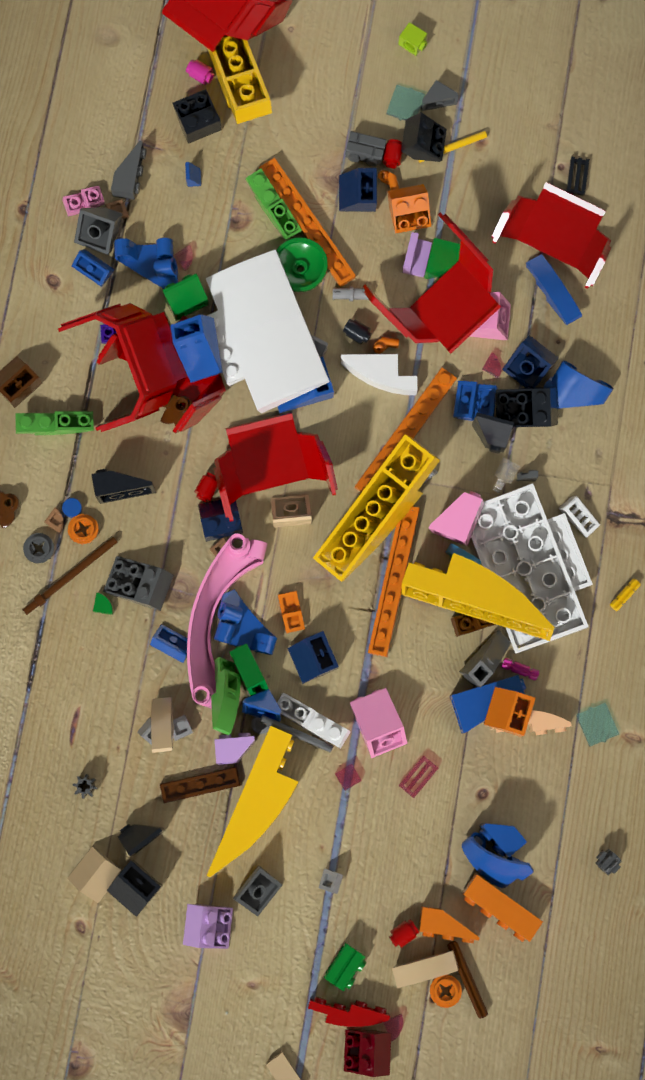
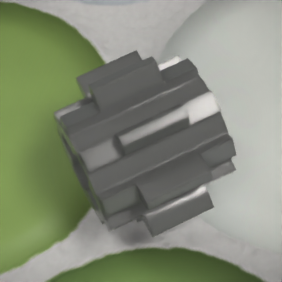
(87, 791)
(608, 862)

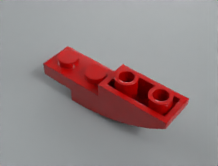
(356, 1016)

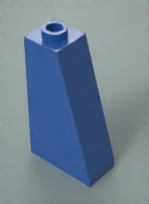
(473, 704)

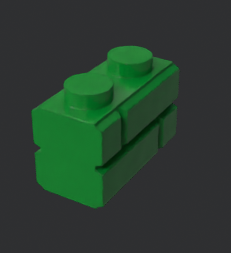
(345, 966)

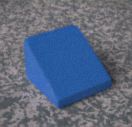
(193, 175)

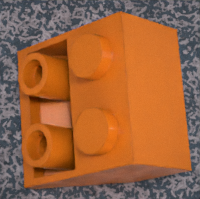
(409, 208)
(509, 711)

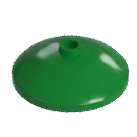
(304, 254)

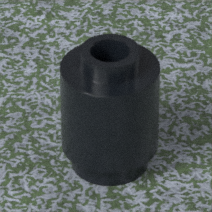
(357, 331)

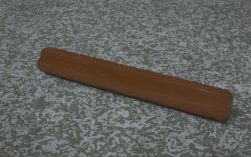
(468, 980)

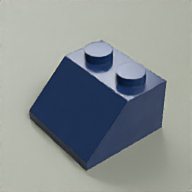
(530, 363)
(215, 523)

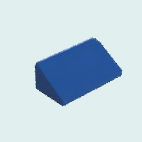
(92, 267)
(170, 643)

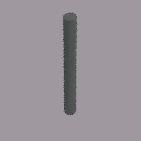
(296, 733)

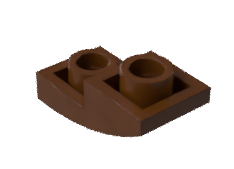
(466, 624)

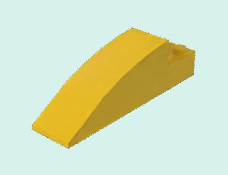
(240, 79)
(377, 508)
(475, 593)
(260, 800)

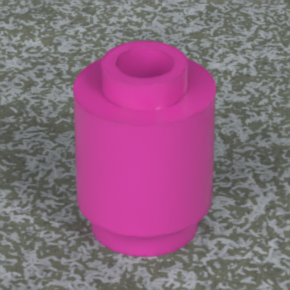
(200, 71)

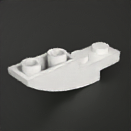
(312, 721)

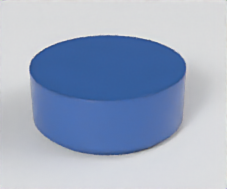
(72, 507)

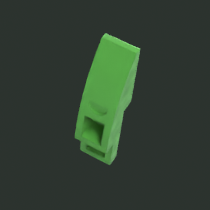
(272, 205)
(54, 423)
(227, 696)

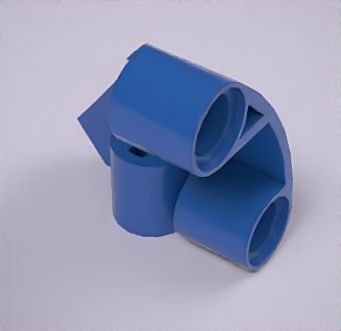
(151, 261)
(577, 389)
(240, 626)
(493, 867)

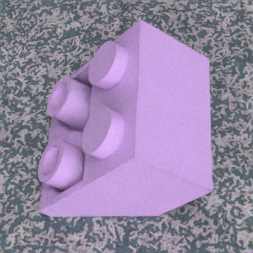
(231, 750)
(207, 926)

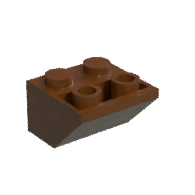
(18, 381)

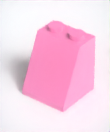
(498, 324)
(459, 518)
(378, 722)

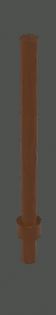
(40, 600)

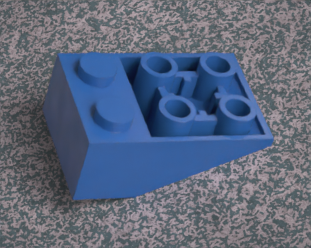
(197, 347)
(316, 395)

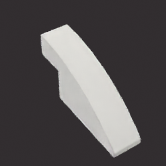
(380, 372)

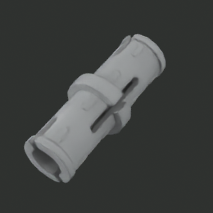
(349, 293)

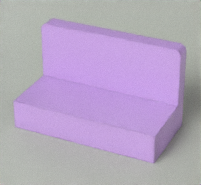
(416, 256)

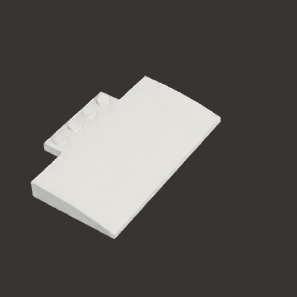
(264, 332)
(534, 557)

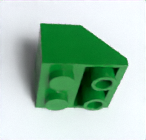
(185, 296)

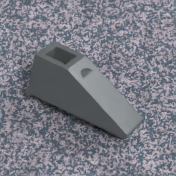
(126, 176)
(486, 660)

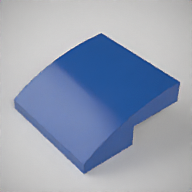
(474, 398)

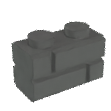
(365, 148)

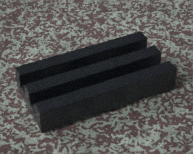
(579, 162)

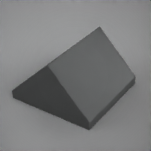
(257, 891)

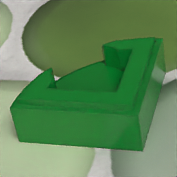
(102, 605)

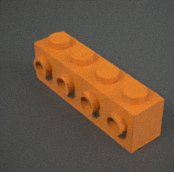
(502, 908)

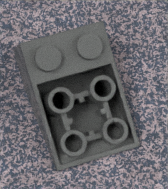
(138, 583)

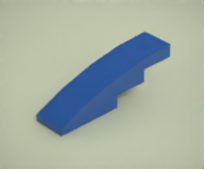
(554, 289)

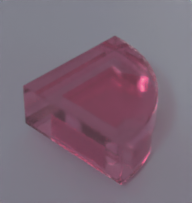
(185, 257)
(492, 366)
(394, 1026)

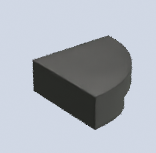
(531, 476)

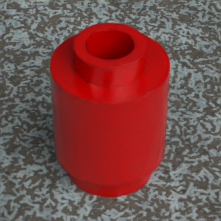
(392, 153)
(206, 487)
(403, 933)

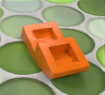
(291, 611)

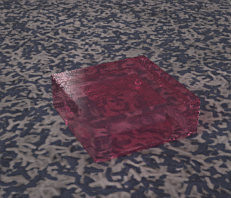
(348, 777)

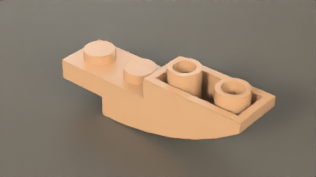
(542, 721)

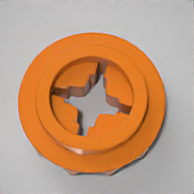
(74, 527)
(455, 991)

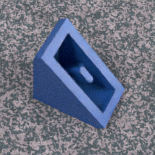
(262, 704)

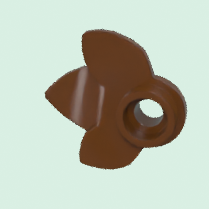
(174, 409)
(7, 513)

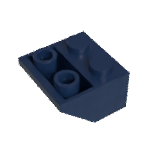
(358, 190)
(313, 657)

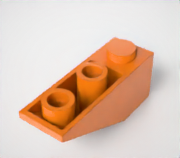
(437, 921)

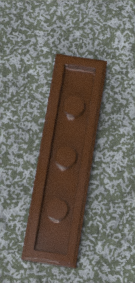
(200, 785)

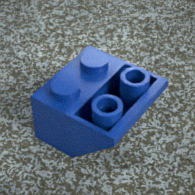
(505, 838)

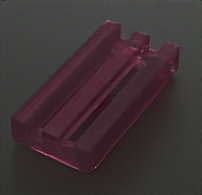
(408, 789)

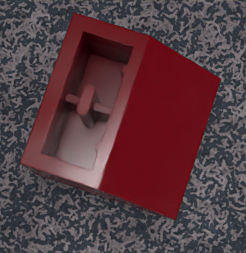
(367, 1052)

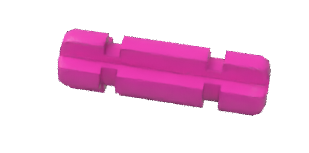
(520, 669)

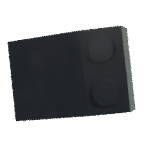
(115, 486)

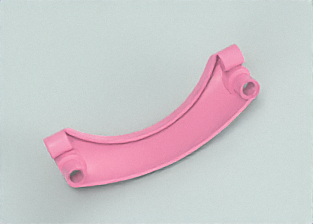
(223, 572)

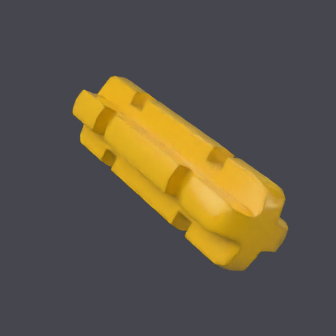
(625, 594)

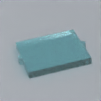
(405, 103)
(597, 724)

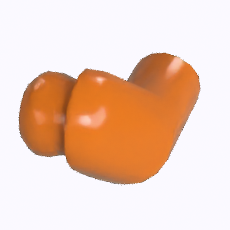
(389, 179)
(383, 343)

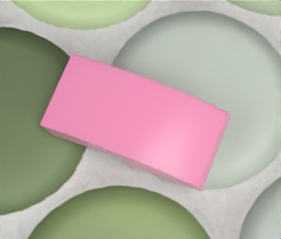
(88, 198)

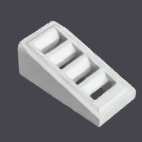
(584, 512)

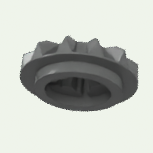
(38, 539)

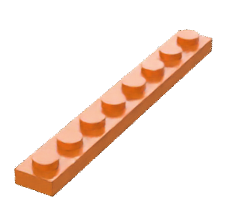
(308, 222)
(412, 422)
(392, 584)

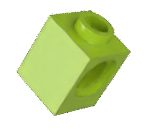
(413, 39)

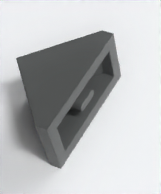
(438, 97)

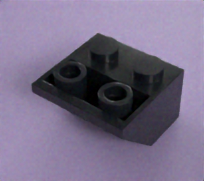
(197, 116)
(423, 138)
(134, 887)

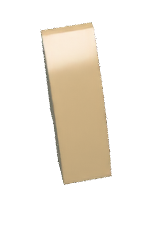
(162, 724)
(425, 969)

